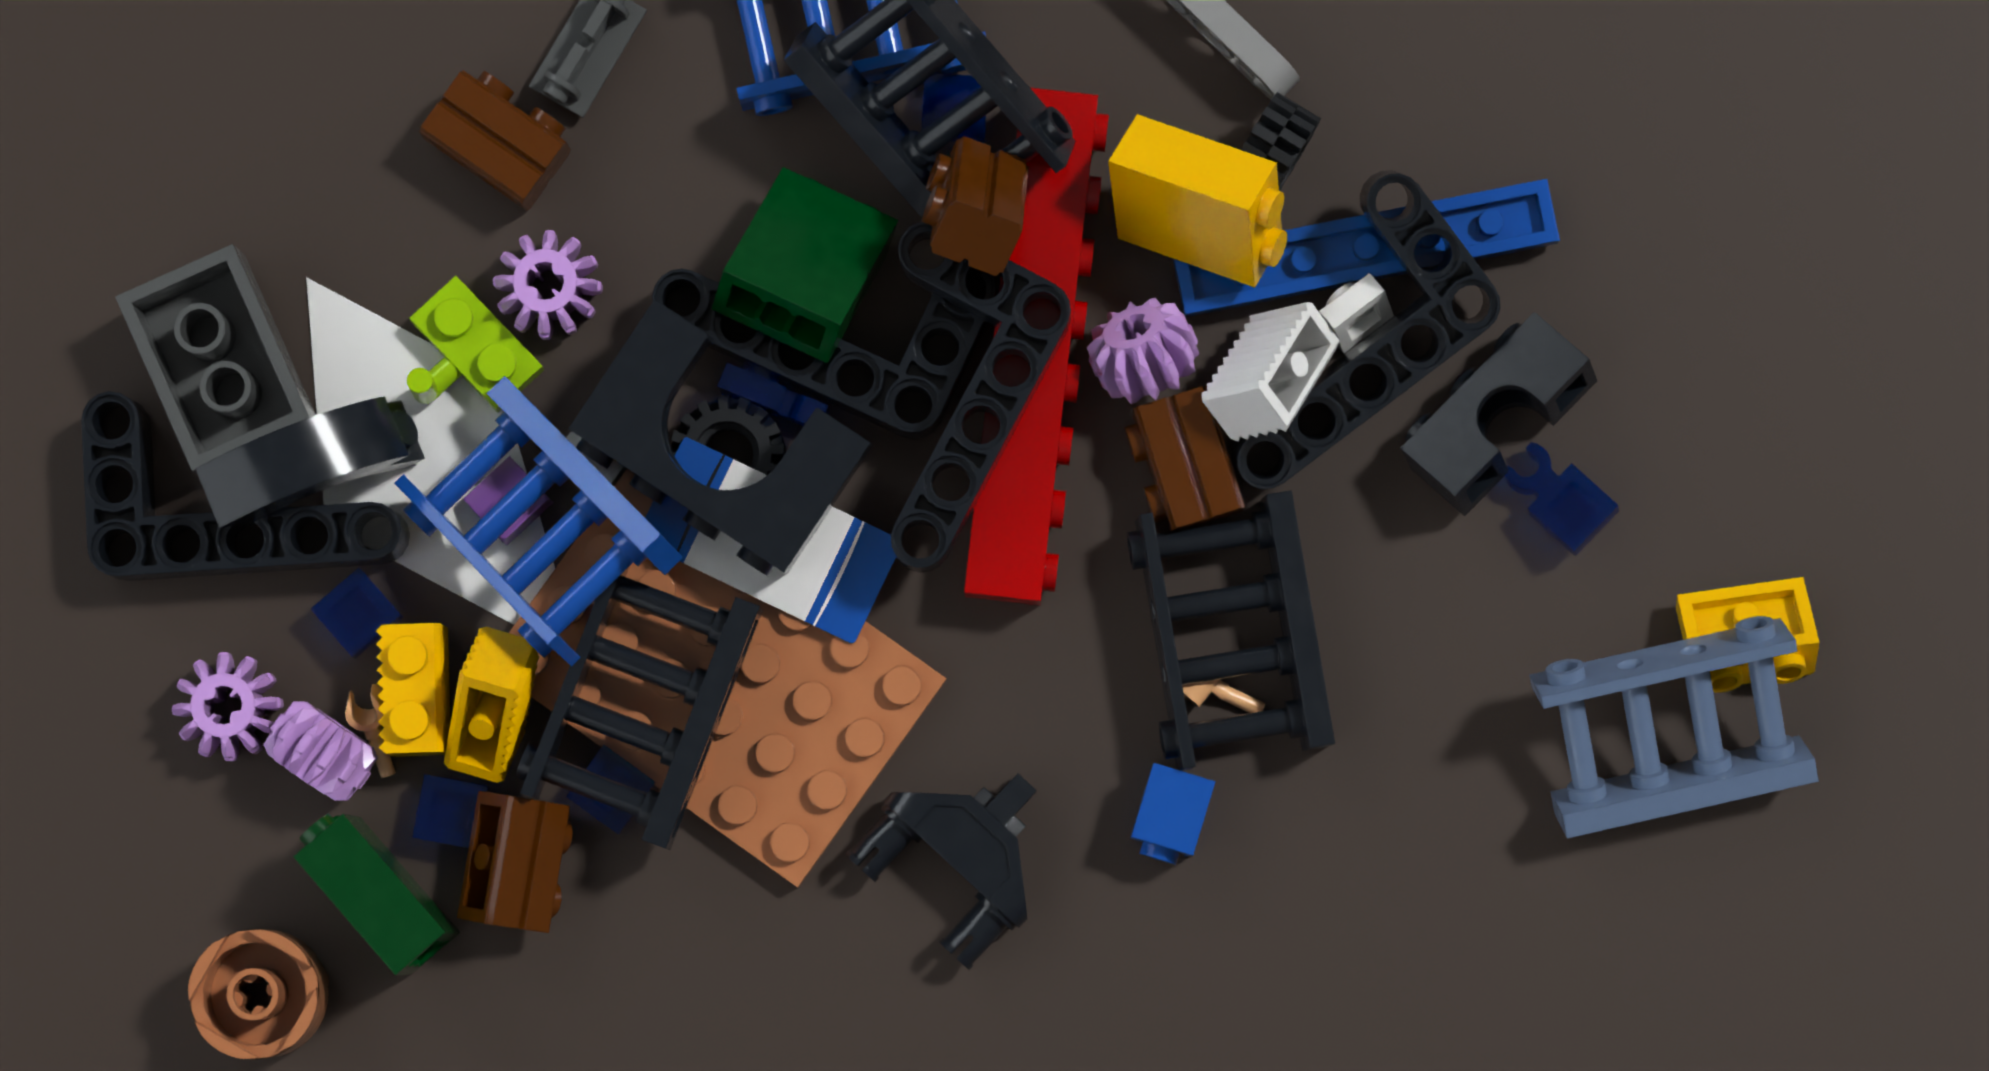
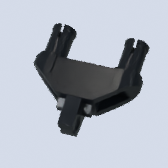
(975, 839)

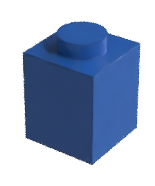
(1171, 813)

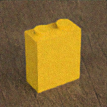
(1197, 201)

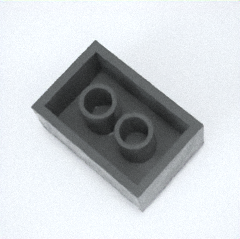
(214, 355)

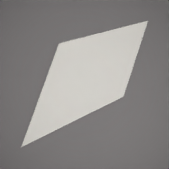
(369, 358)

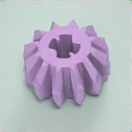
(528, 297)
(1143, 350)
(213, 690)
(320, 751)

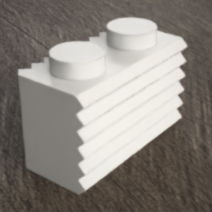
(1270, 371)

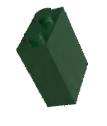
(804, 264)
(374, 892)

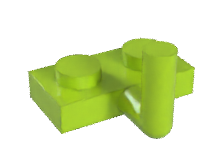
(471, 344)

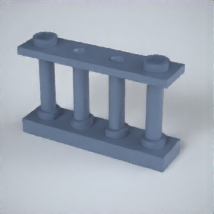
(1714, 772)

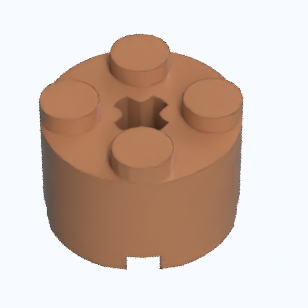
(223, 1004)

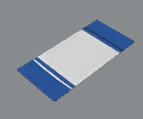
(828, 584)

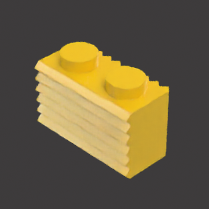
(414, 689)
(491, 705)

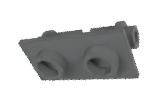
(587, 52)

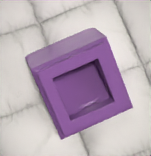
(495, 487)

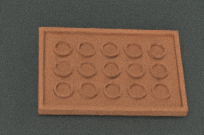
(800, 728)

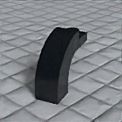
(309, 458)

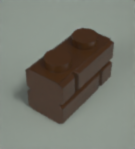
(495, 138)
(976, 205)
(1185, 460)
(515, 862)

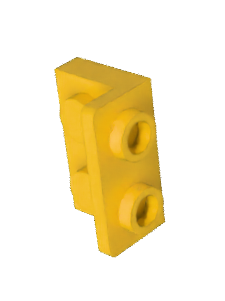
(1722, 608)

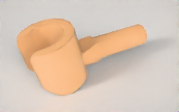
(1198, 692)
(367, 721)

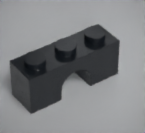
(1529, 370)

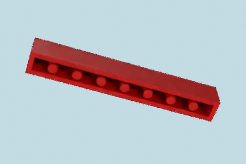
(1019, 501)

